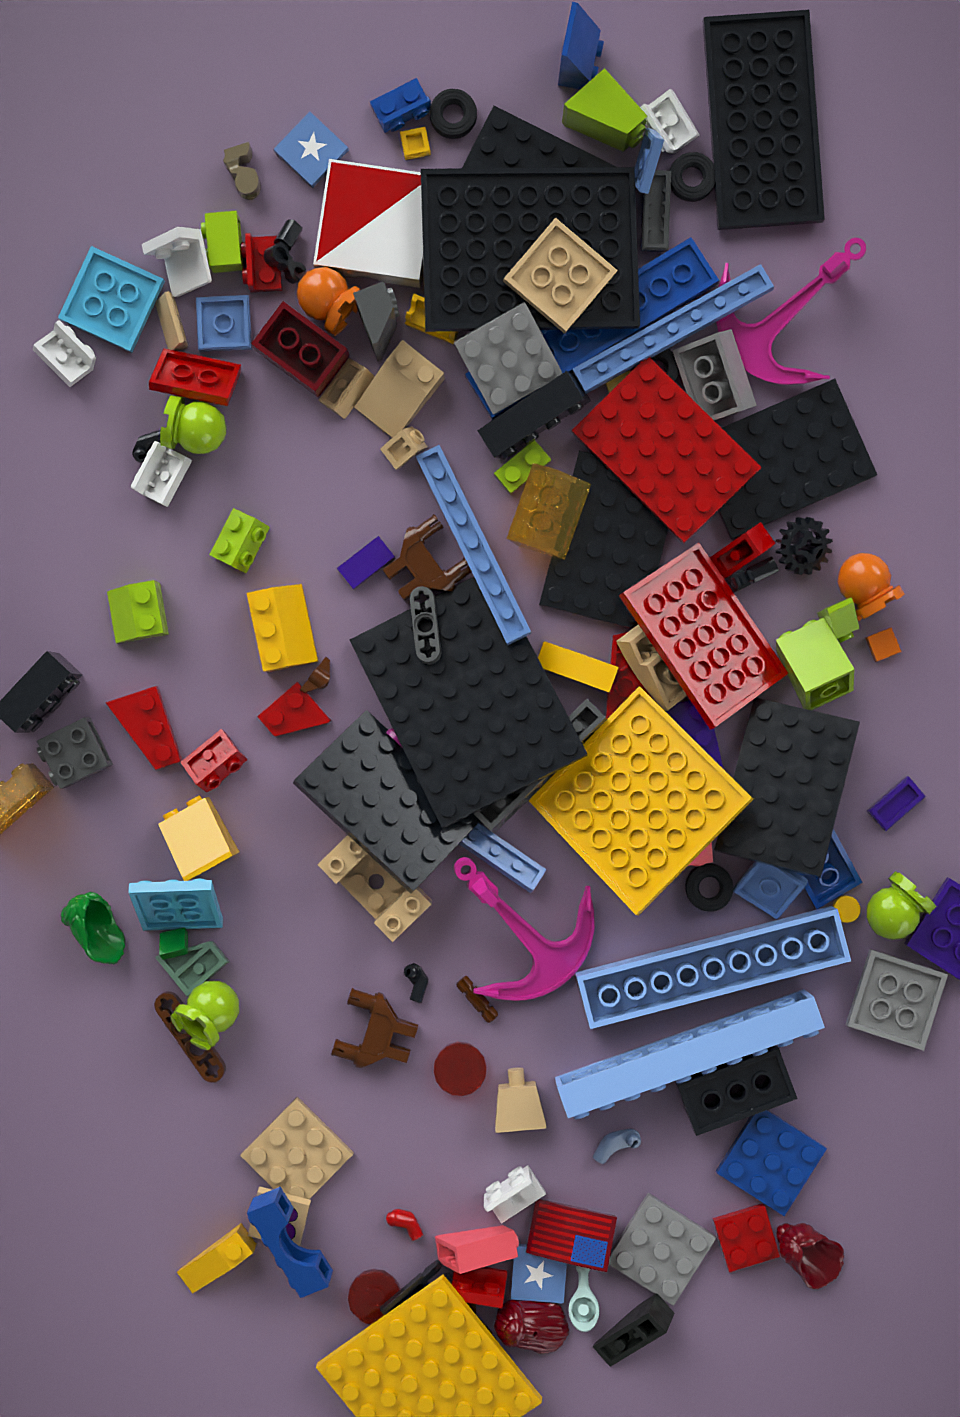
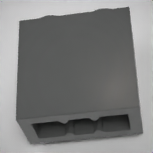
(73, 753)

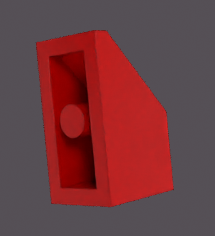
(742, 550)

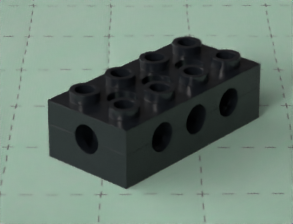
(748, 1101)

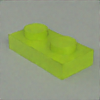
(517, 469)

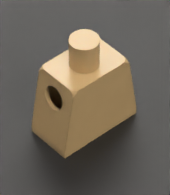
(518, 1104)

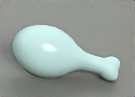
(583, 1304)

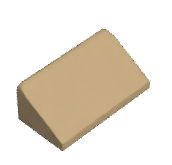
(171, 322)
(346, 388)

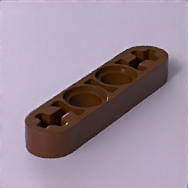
(184, 1038)

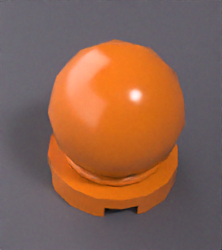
(326, 296)
(867, 582)

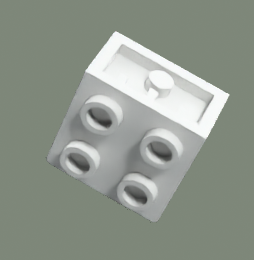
(184, 258)
(513, 1194)

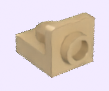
(404, 446)

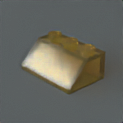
(548, 511)
(21, 793)

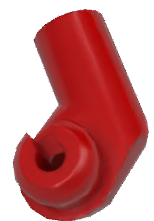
(406, 1220)

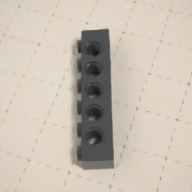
(586, 721)

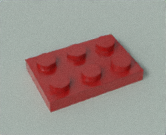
(195, 377)

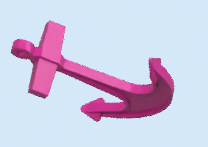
(756, 339)
(552, 960)

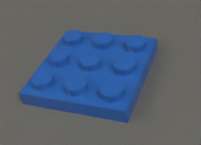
(771, 1160)

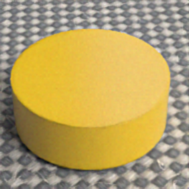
(847, 907)

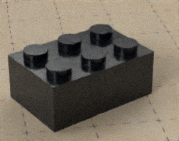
(38, 692)

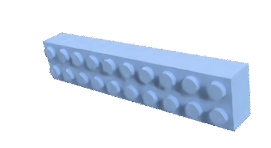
(713, 966)
(689, 1053)

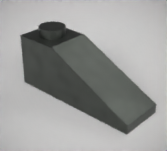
(635, 1330)

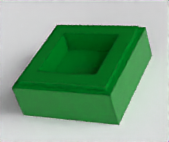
(173, 943)

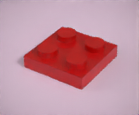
(746, 1237)

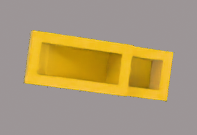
(577, 666)

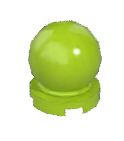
(194, 426)
(897, 909)
(208, 1011)

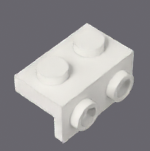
(670, 121)
(65, 354)
(161, 474)

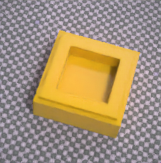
(415, 143)

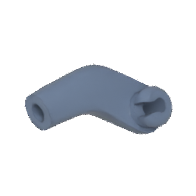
(616, 1141)

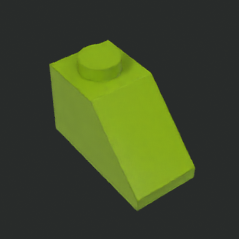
(841, 619)

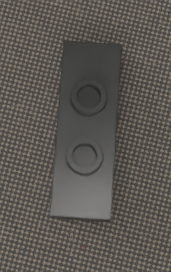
(657, 213)

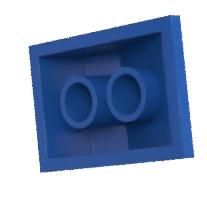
(579, 50)
(837, 876)

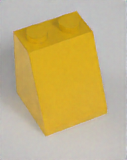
(197, 837)

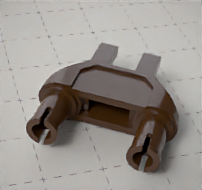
(422, 564)
(378, 1033)

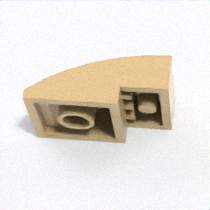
(650, 668)

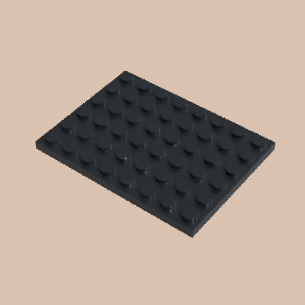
(489, 217)
(476, 717)

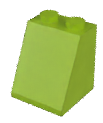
(605, 113)
(815, 664)

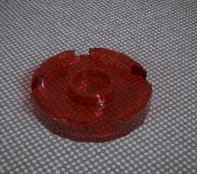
(460, 1068)
(370, 1292)

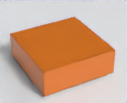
(883, 644)

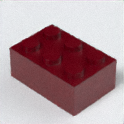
(300, 349)

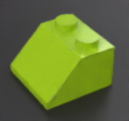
(137, 611)

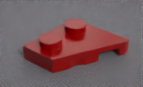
(293, 712)

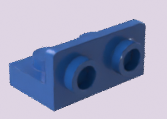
(401, 106)

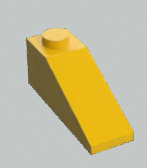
(218, 1258)

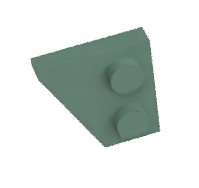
(195, 967)

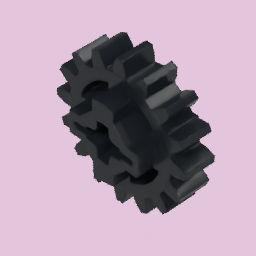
(797, 537)

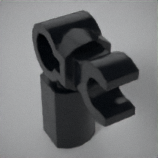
(278, 254)
(754, 573)

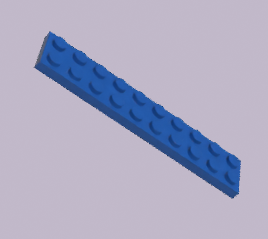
(663, 288)

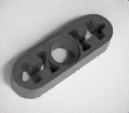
(416, 607)

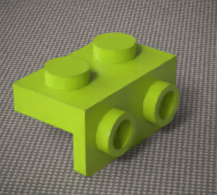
(239, 540)

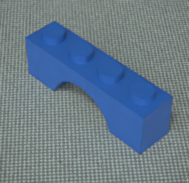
(304, 1268)

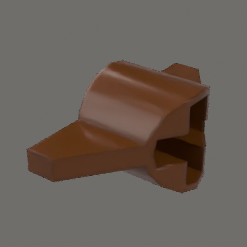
(319, 678)

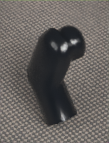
(144, 444)
(418, 979)

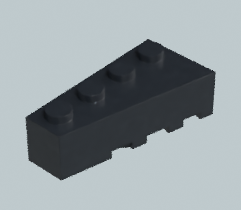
(533, 415)

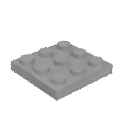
(508, 358)
(896, 999)
(661, 1248)

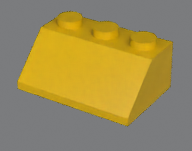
(282, 627)

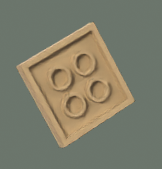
(560, 275)
(297, 1151)

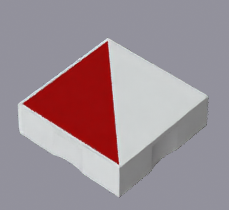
(371, 223)

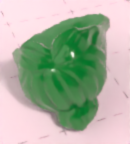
(94, 927)

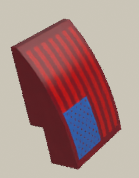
(571, 1235)

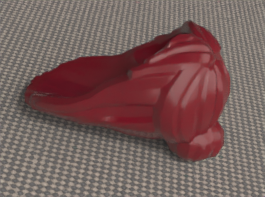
(810, 1254)
(531, 1325)

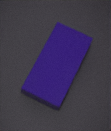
(365, 562)
(896, 803)

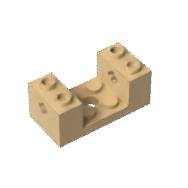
(391, 904)

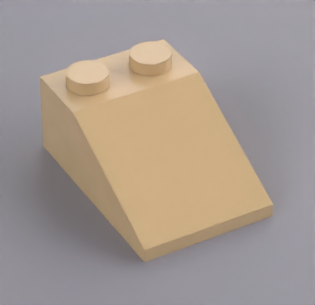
(399, 389)

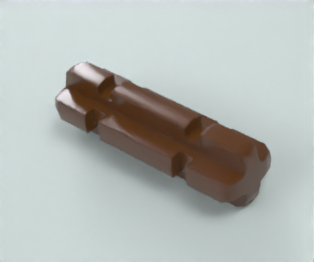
(478, 1001)

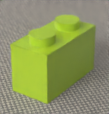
(223, 241)

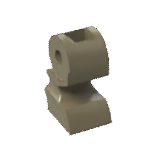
(245, 178)

